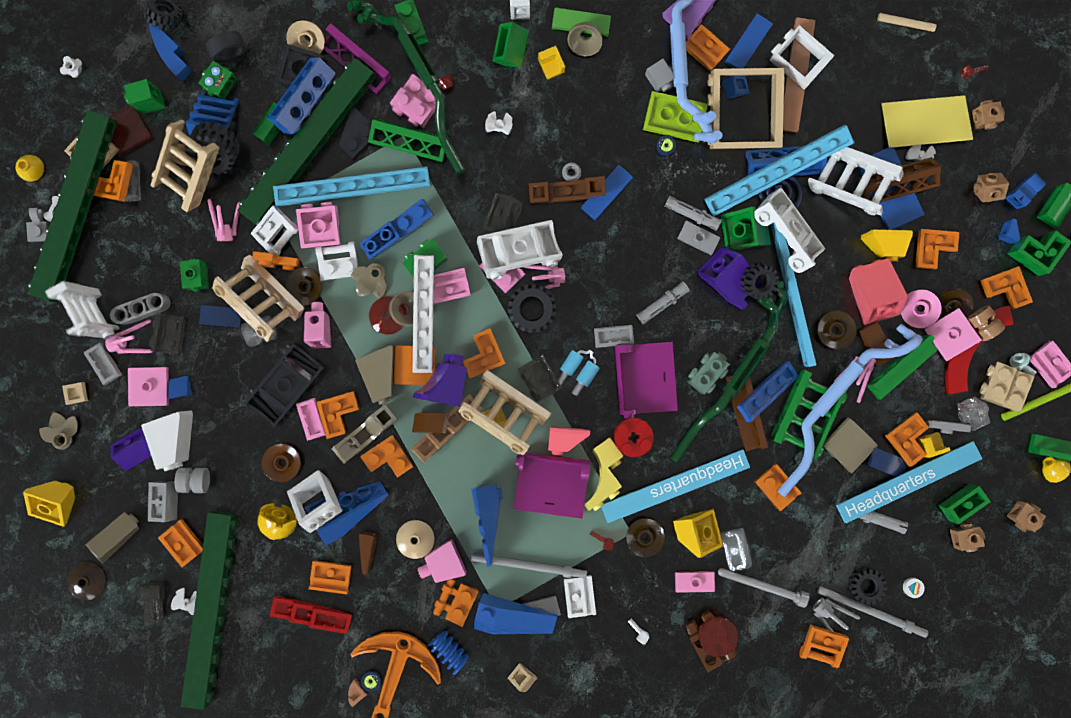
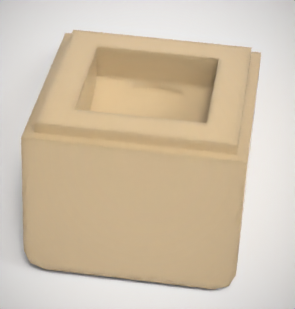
(522, 678)

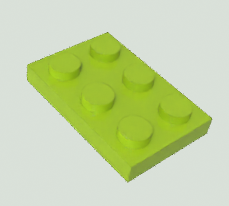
(670, 119)

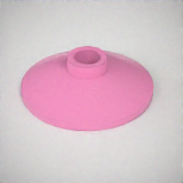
(928, 316)

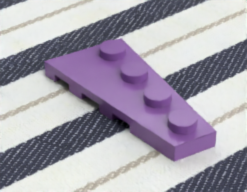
(691, 15)

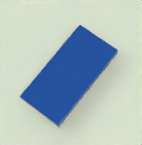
(901, 209)

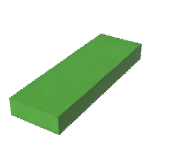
(566, 19)

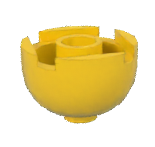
(276, 521)

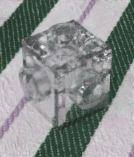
(974, 413)

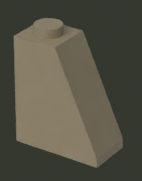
(377, 373)
(113, 537)

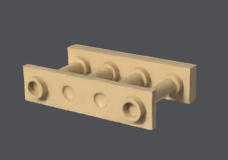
(201, 168)
(265, 282)
(506, 394)

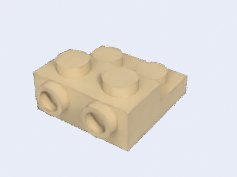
(1006, 386)

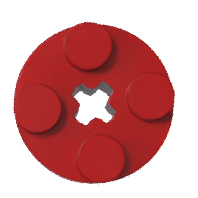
(641, 444)

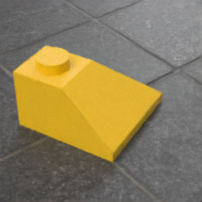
(888, 243)
(50, 502)
(699, 532)

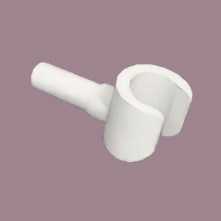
(643, 635)

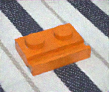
(706, 48)
(771, 481)
(181, 543)
(330, 577)

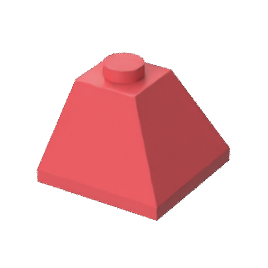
(564, 439)

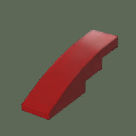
(310, 614)

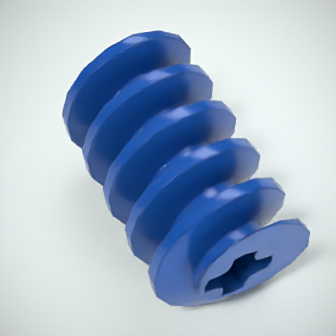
(449, 651)

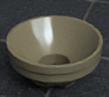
(582, 45)
(406, 298)

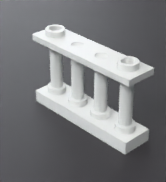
(871, 165)
(82, 309)

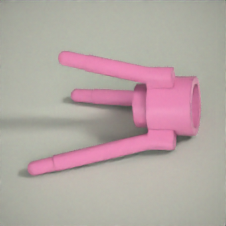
(222, 231)
(554, 275)
(118, 341)
(867, 370)

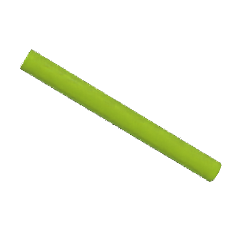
(1038, 401)

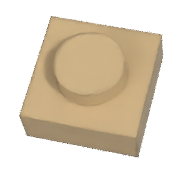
(75, 393)

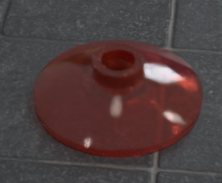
(377, 319)

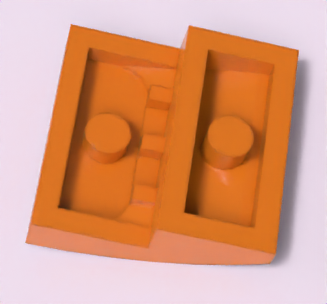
(403, 367)

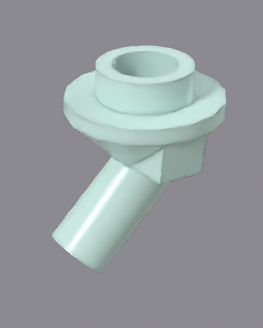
(1021, 362)

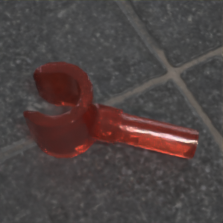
(968, 71)
(608, 542)

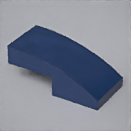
(219, 316)
(887, 462)

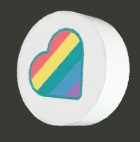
(913, 587)

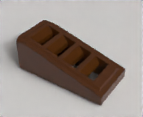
(367, 546)

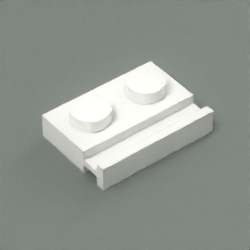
(579, 596)

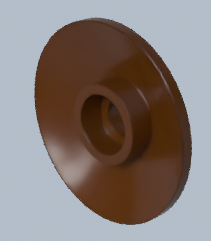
(272, 466)

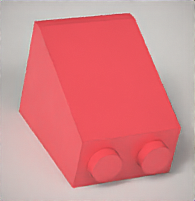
(877, 291)

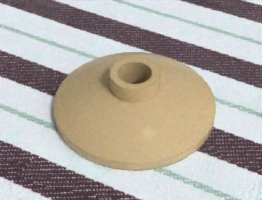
(297, 32)
(419, 530)

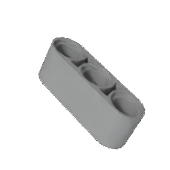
(131, 308)

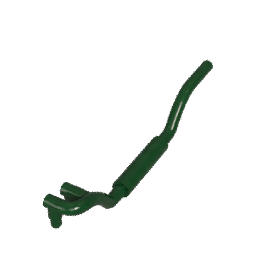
(422, 66)
(742, 372)

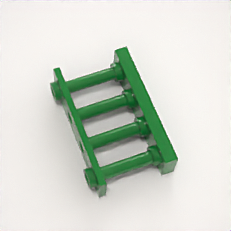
(789, 416)

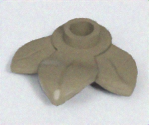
(367, 282)
(59, 428)

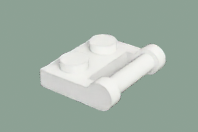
(270, 227)
(339, 267)

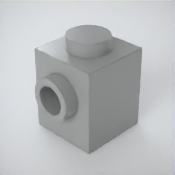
(660, 76)

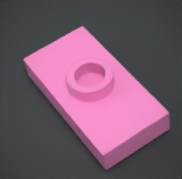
(311, 419)
(695, 581)

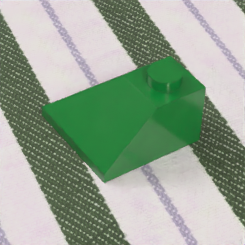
(743, 231)

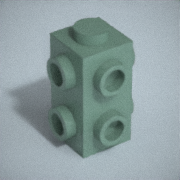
(712, 368)

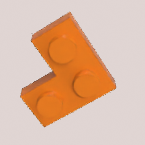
(117, 185)
(930, 244)
(270, 260)
(1011, 283)
(489, 357)
(332, 411)
(904, 440)
(389, 452)

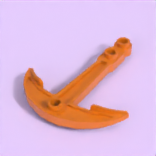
(400, 653)

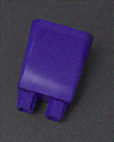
(724, 274)
(446, 382)

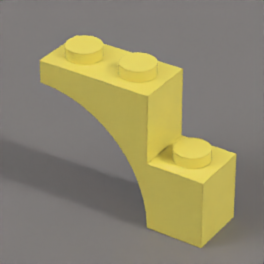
(607, 456)

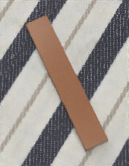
(793, 93)

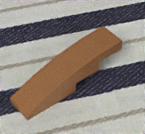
(433, 442)

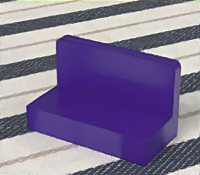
(130, 450)

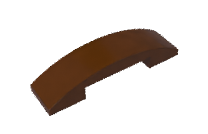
(567, 191)

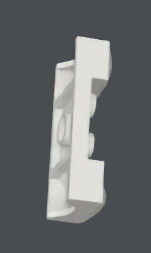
(788, 220)
(519, 248)

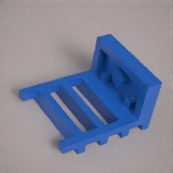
(197, 118)

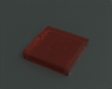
(129, 131)

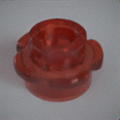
(445, 82)

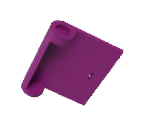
(646, 378)
(551, 484)

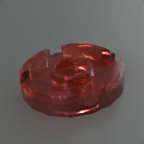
(718, 636)

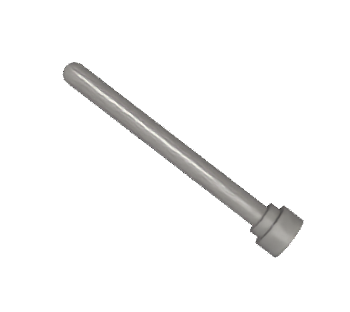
(800, 598)

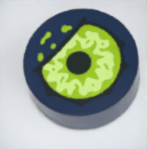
(666, 145)
(371, 680)

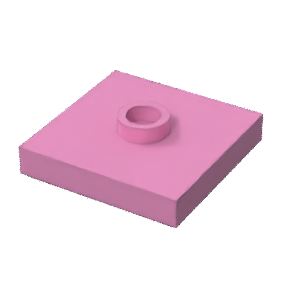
(953, 334)
(148, 386)

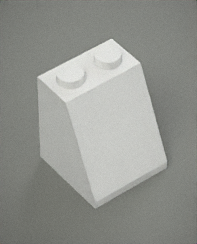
(169, 439)

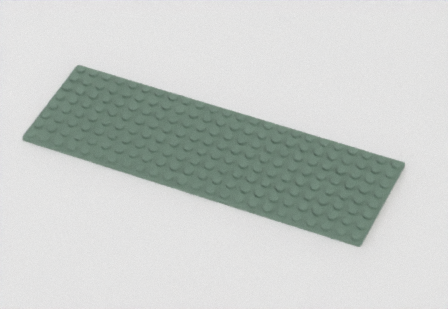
(473, 454)

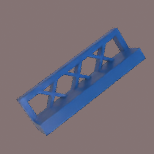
(767, 158)

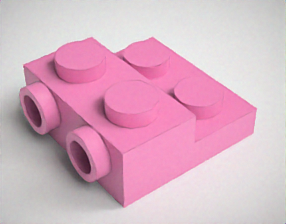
(414, 102)
(318, 225)

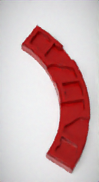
(958, 366)

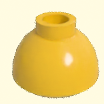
(29, 168)
(1055, 469)

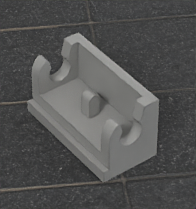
(162, 501)

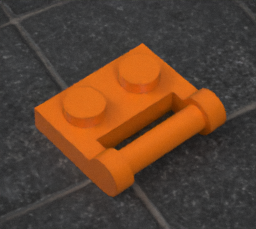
(827, 641)

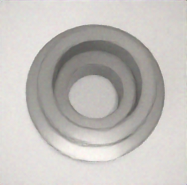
(571, 166)

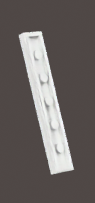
(423, 313)

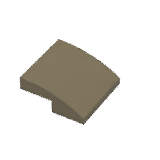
(849, 445)

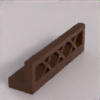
(913, 171)
(751, 432)

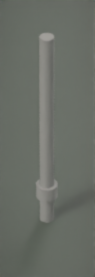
(566, 571)
(906, 625)

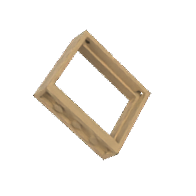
(777, 102)

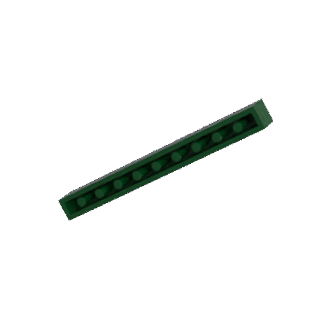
(309, 139)
(72, 204)
(209, 609)

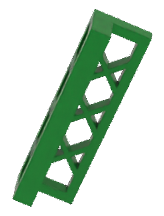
(405, 132)
(901, 368)
(1050, 447)

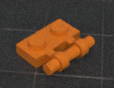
(461, 604)

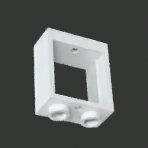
(809, 43)
(307, 489)

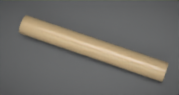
(906, 22)

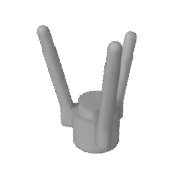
(823, 608)

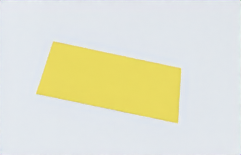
(927, 121)

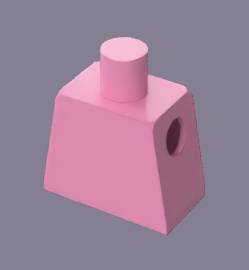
(317, 327)
(443, 563)

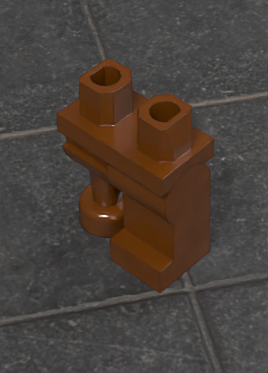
(710, 662)

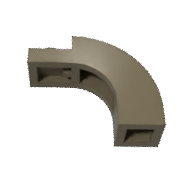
(364, 434)

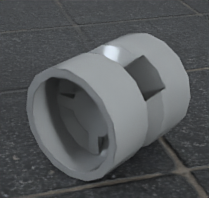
(195, 480)

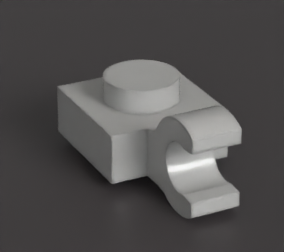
(37, 228)

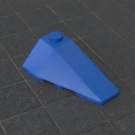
(487, 507)
(354, 508)
(508, 617)

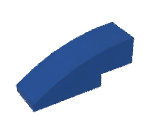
(170, 53)

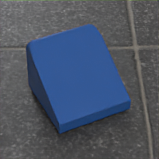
(735, 86)
(1010, 232)
(179, 387)

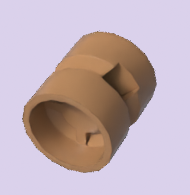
(986, 324)

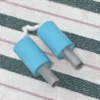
(586, 374)

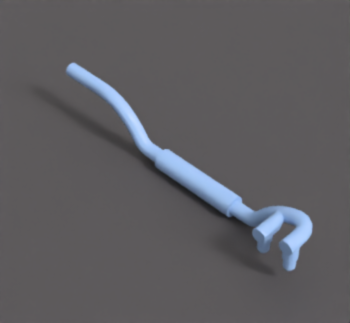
(680, 76)
(836, 390)

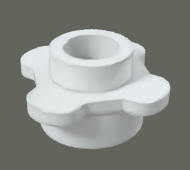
(76, 67)

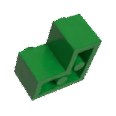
(1042, 255)

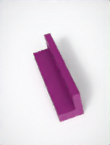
(357, 52)

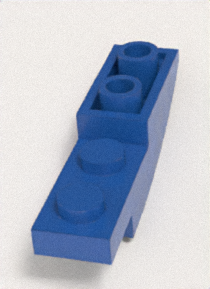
(397, 230)

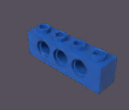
(281, 115)

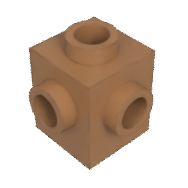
(988, 115)
(991, 187)
(1026, 516)
(967, 537)

